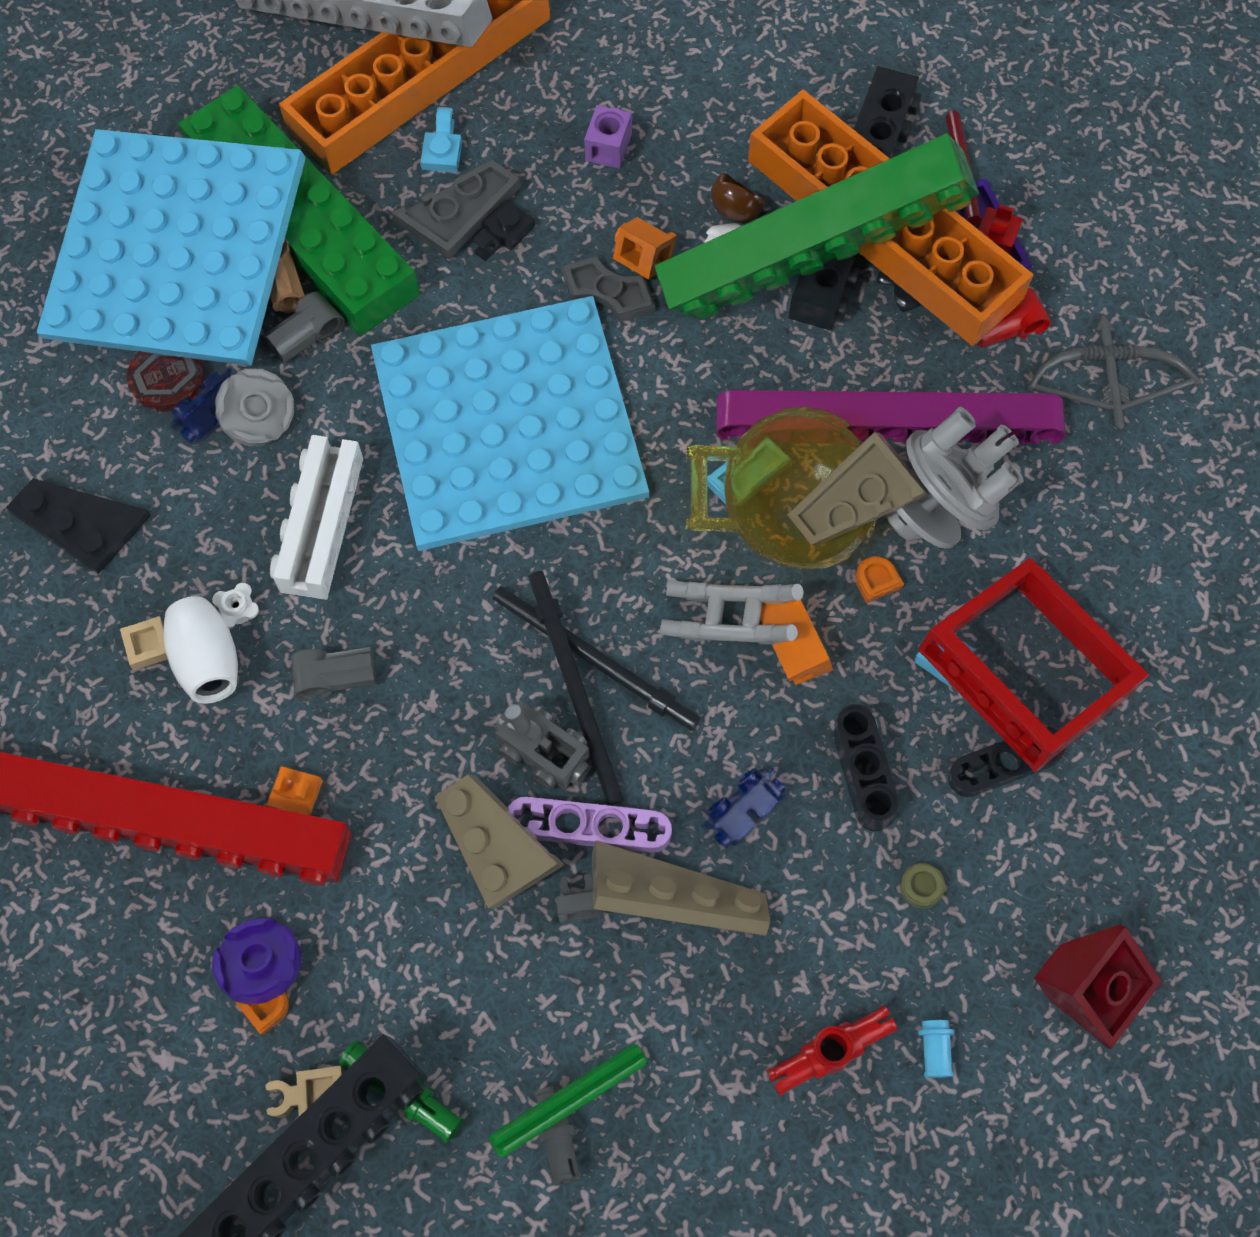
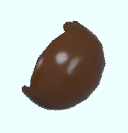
(735, 200)

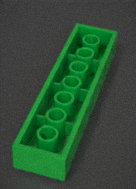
(819, 229)
(325, 232)

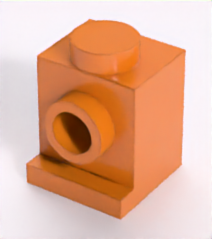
(642, 246)

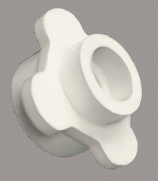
(245, 610)

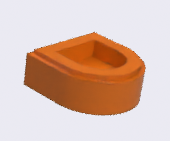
(877, 578)
(266, 1015)

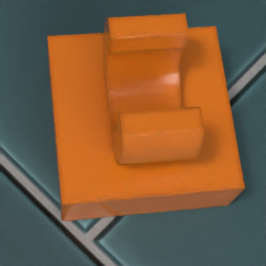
(294, 791)

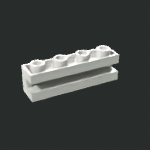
(317, 518)

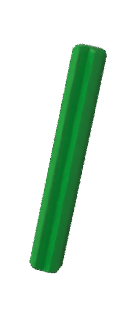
(567, 1100)

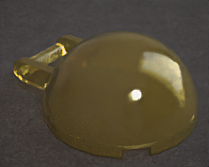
(768, 477)

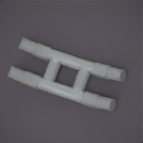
(716, 596)

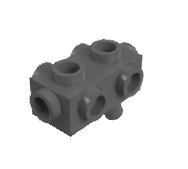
(531, 737)

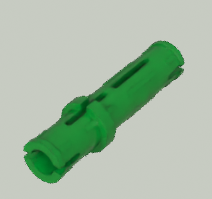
(442, 1122)

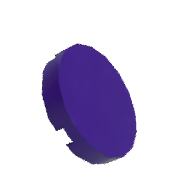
(257, 961)

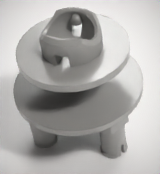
(955, 481)

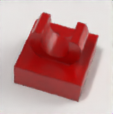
(1001, 226)

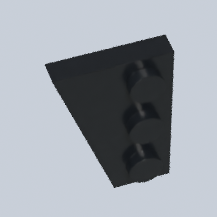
(78, 522)

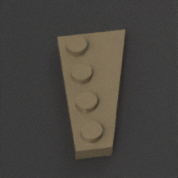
(663, 891)

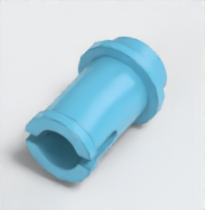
(937, 1048)

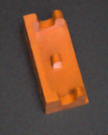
(805, 655)

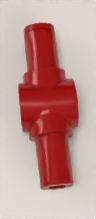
(812, 1063)

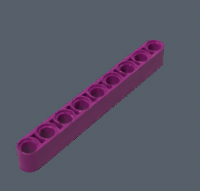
(900, 414)

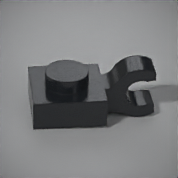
(503, 227)

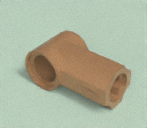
(286, 286)

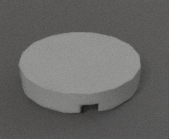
(254, 407)

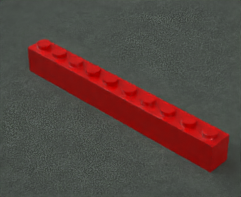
(172, 818)

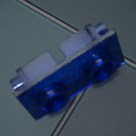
(195, 414)
(730, 814)

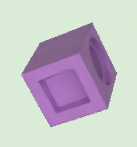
(608, 136)

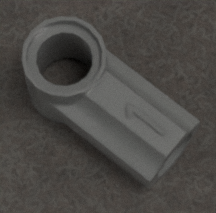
(312, 321)
(322, 672)

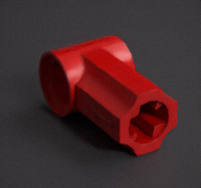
(1024, 319)

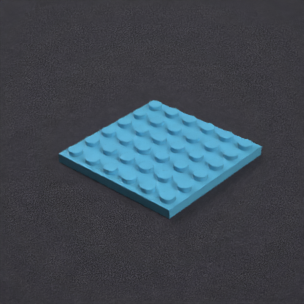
(172, 246)
(508, 423)

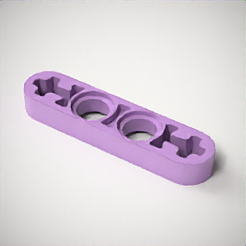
(590, 817)

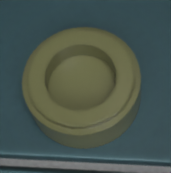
(922, 885)

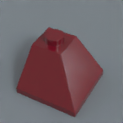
(1100, 982)

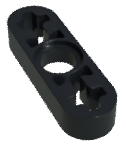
(983, 782)

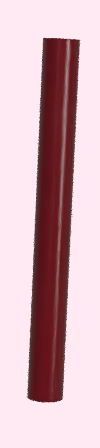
(955, 130)

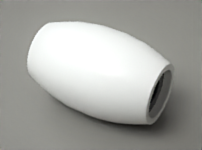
(200, 650)

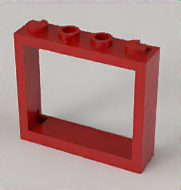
(990, 695)

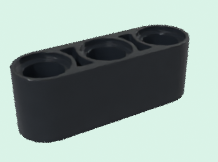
(865, 748)

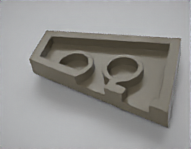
(857, 492)
(493, 843)

